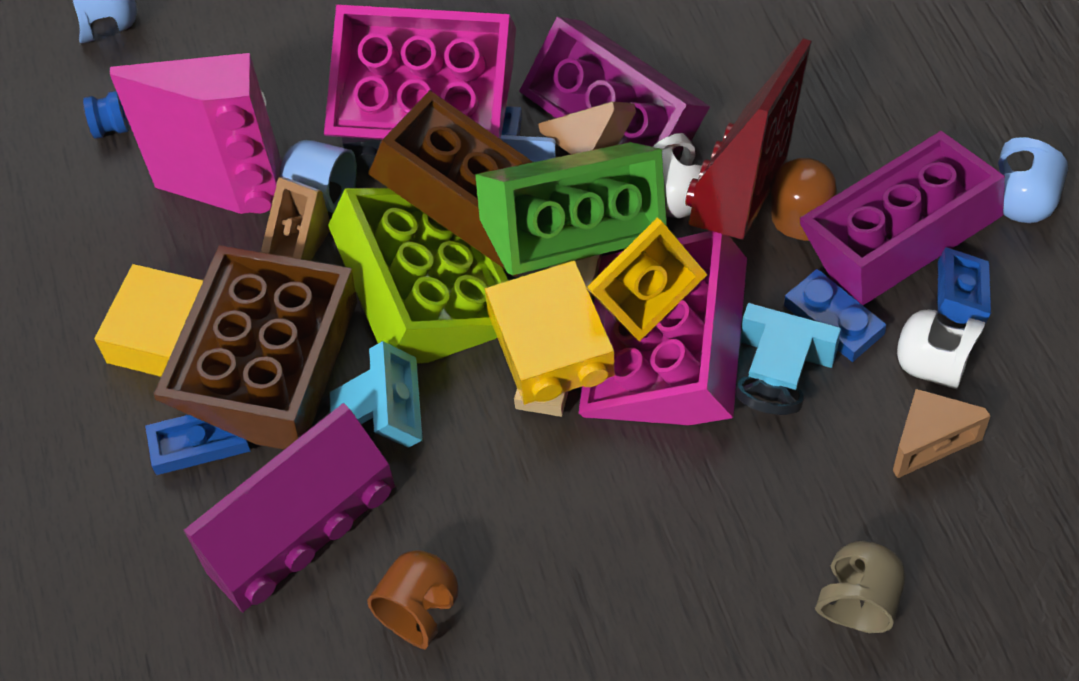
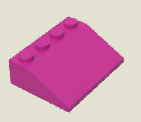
(396, 55)
(203, 129)
(690, 359)

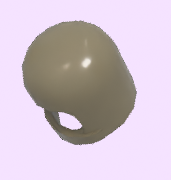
(867, 574)

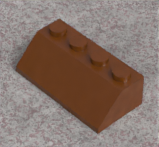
(434, 164)

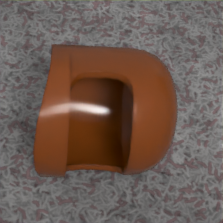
(798, 189)
(411, 588)

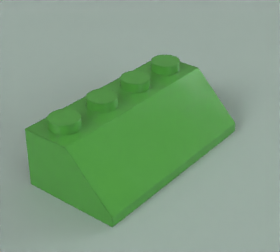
(571, 205)

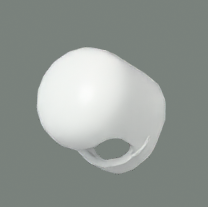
(677, 174)
(936, 350)

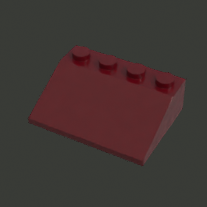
(752, 150)

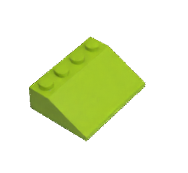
(413, 275)

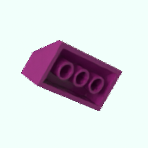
(587, 69)
(904, 216)
(291, 508)

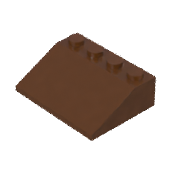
(260, 345)

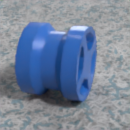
(105, 115)

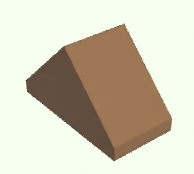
(590, 128)
(296, 221)
(937, 429)

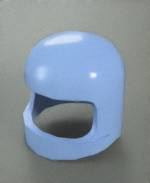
(89, 10)
(317, 165)
(1035, 192)

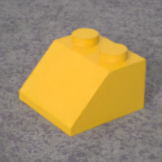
(647, 280)

